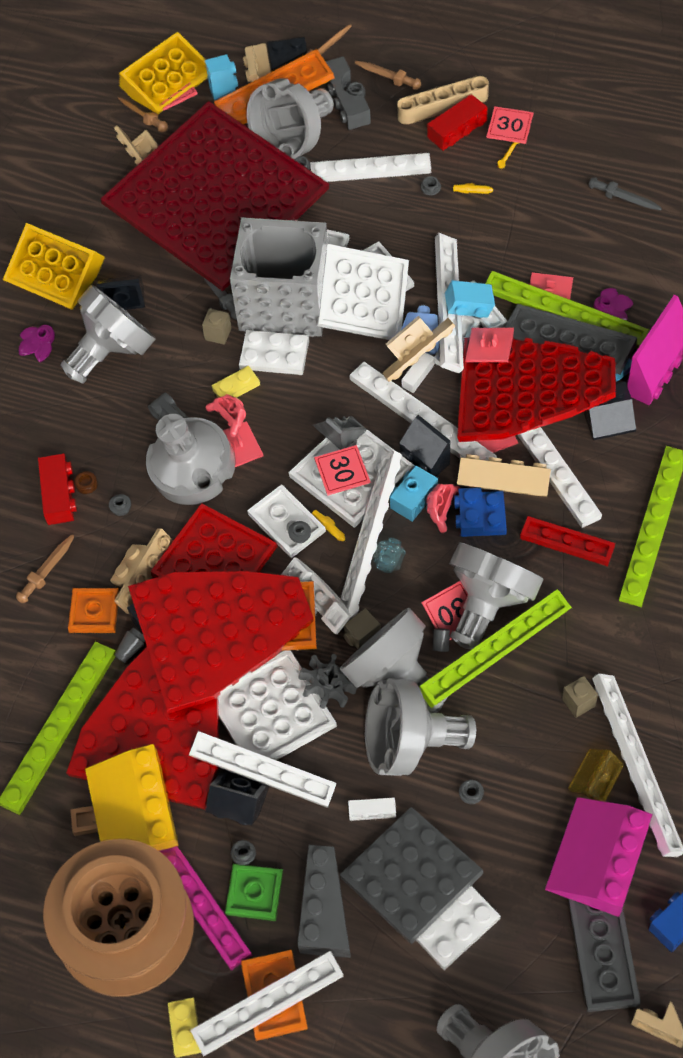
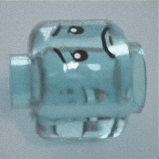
(389, 555)

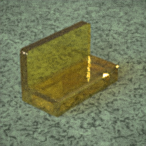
(596, 774)

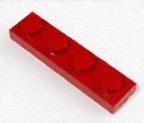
(567, 541)

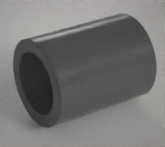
(441, 640)

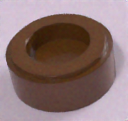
(86, 482)

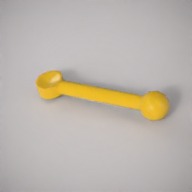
(501, 163)

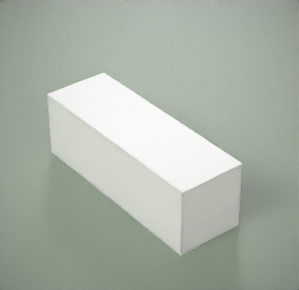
(418, 372)
(372, 809)

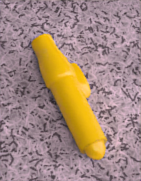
(472, 188)
(329, 525)

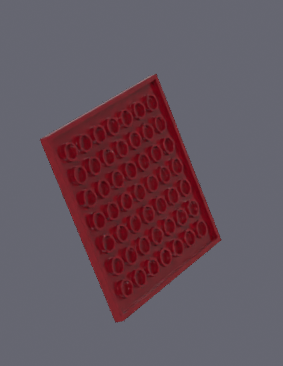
(203, 183)

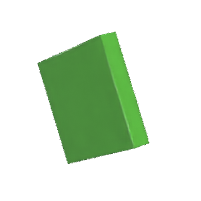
(254, 892)

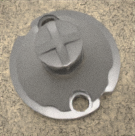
(288, 115)
(107, 330)
(188, 457)
(489, 586)
(390, 654)
(402, 727)
(512, 1040)

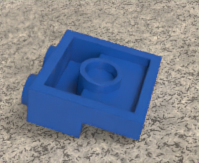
(480, 512)

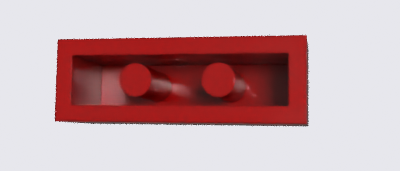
(457, 122)
(57, 489)

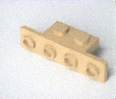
(256, 62)
(140, 147)
(412, 343)
(137, 566)

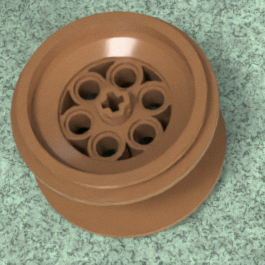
(144, 950)

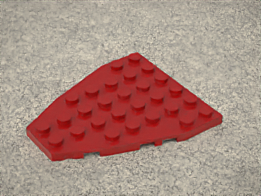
(531, 389)
(215, 628)
(137, 717)

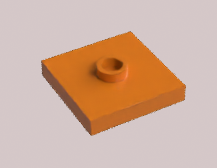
(93, 610)

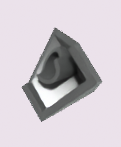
(341, 432)

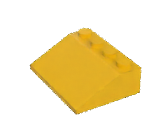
(164, 73)
(52, 266)
(132, 799)

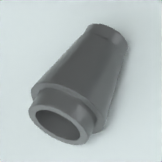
(130, 645)

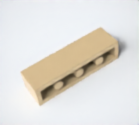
(504, 476)

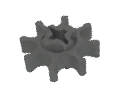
(319, 681)

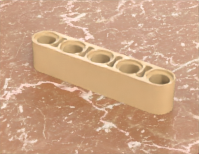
(439, 100)

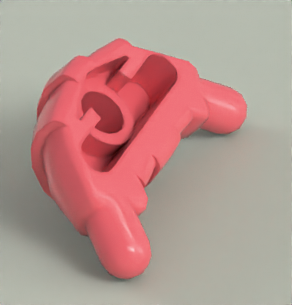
(231, 410)
(439, 503)

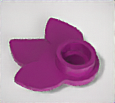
(613, 304)
(35, 343)

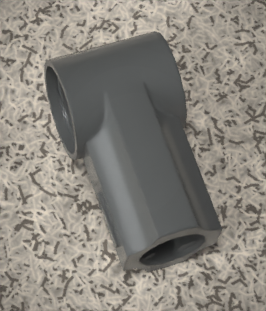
(163, 406)

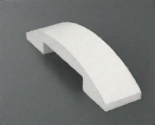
(326, 600)

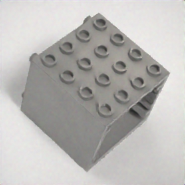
(279, 275)

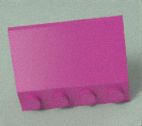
(658, 354)
(599, 854)

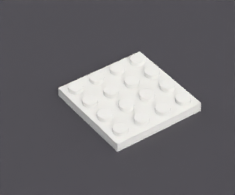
(363, 292)
(351, 503)
(269, 709)

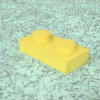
(237, 383)
(182, 1020)

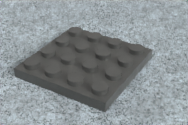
(411, 875)

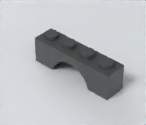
(352, 108)

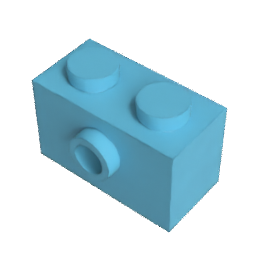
(221, 76)
(469, 299)
(412, 493)

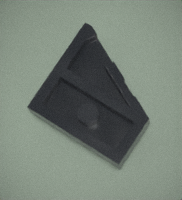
(286, 51)

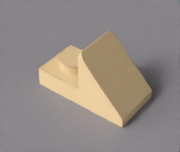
(666, 1029)

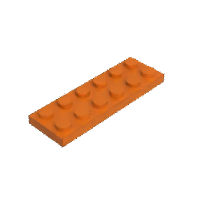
(307, 70)

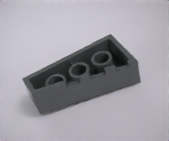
(322, 906)

